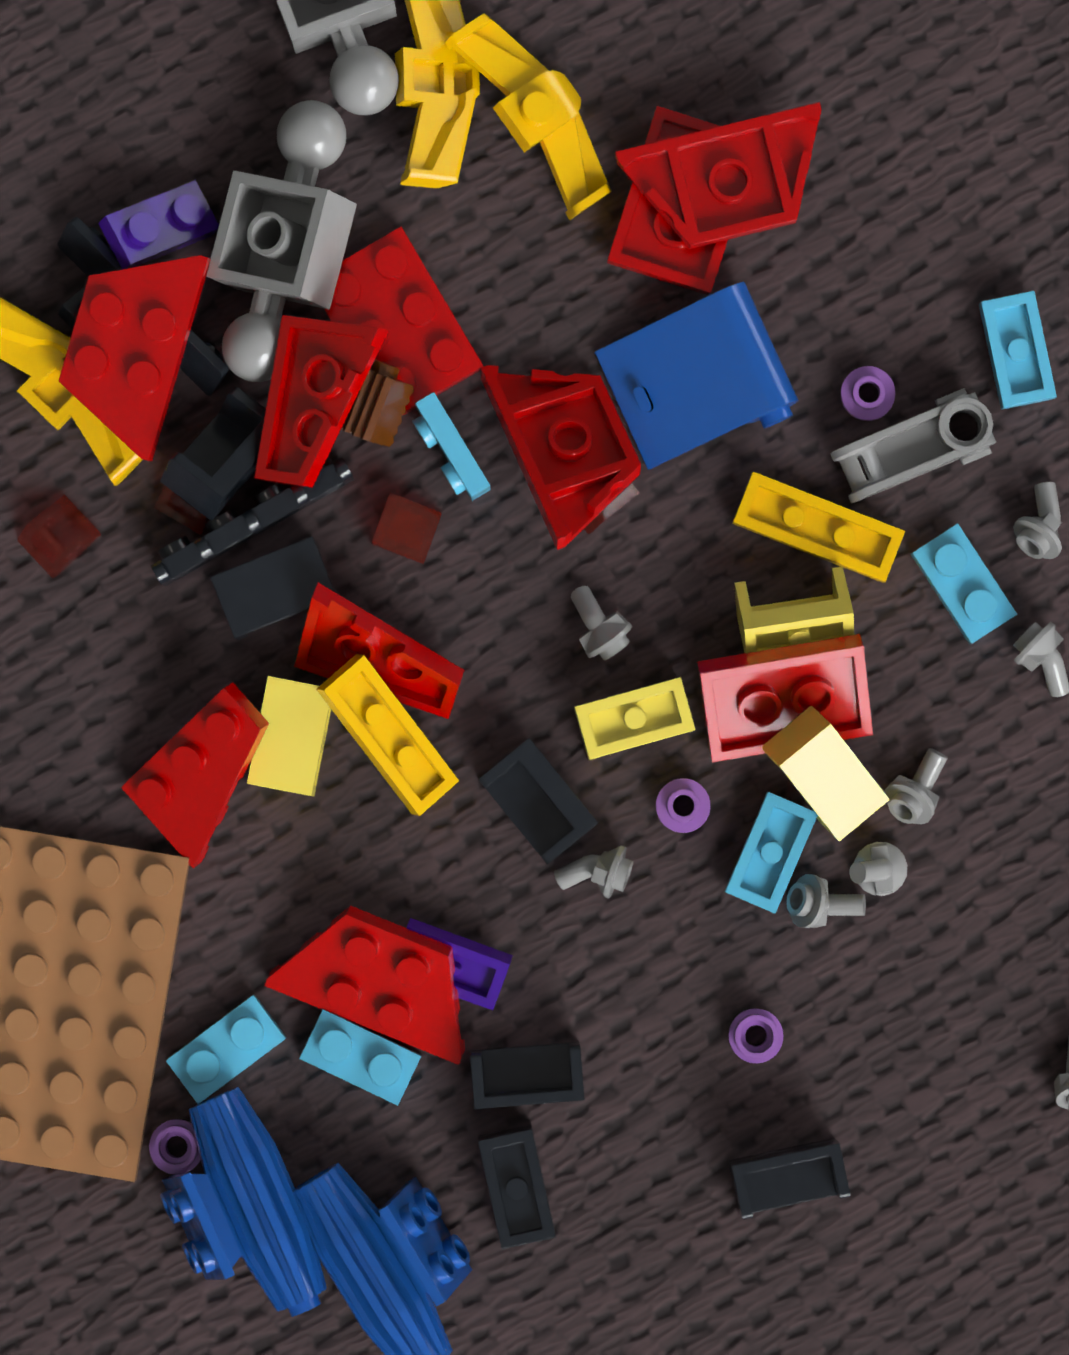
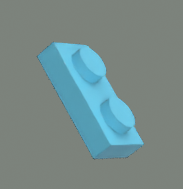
(1017, 350)
(437, 428)
(963, 584)
(771, 852)
(226, 1049)
(360, 1057)

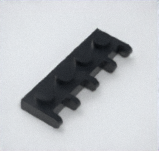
(230, 530)

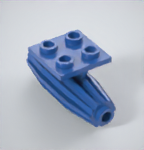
(244, 1207)
(387, 1259)

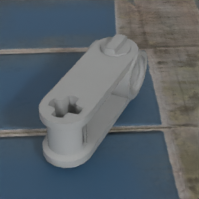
(915, 446)

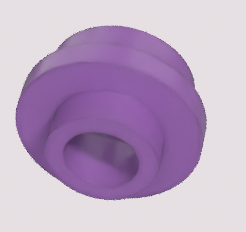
(855, 405)
(665, 801)
(768, 1048)
(160, 1153)

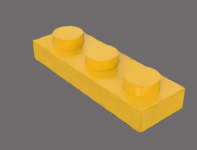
(818, 527)
(387, 734)

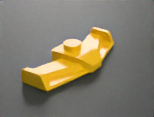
(443, 91)
(537, 109)
(41, 354)

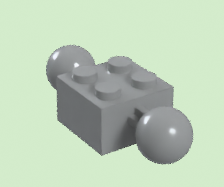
(362, 75)
(282, 237)

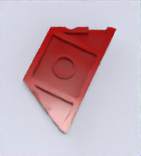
(728, 176)
(132, 346)
(564, 443)
(379, 980)

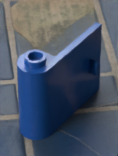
(703, 372)

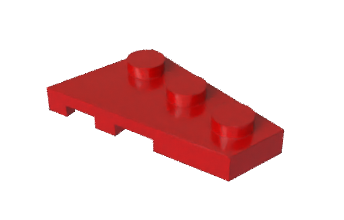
(311, 394)
(340, 630)
(196, 771)

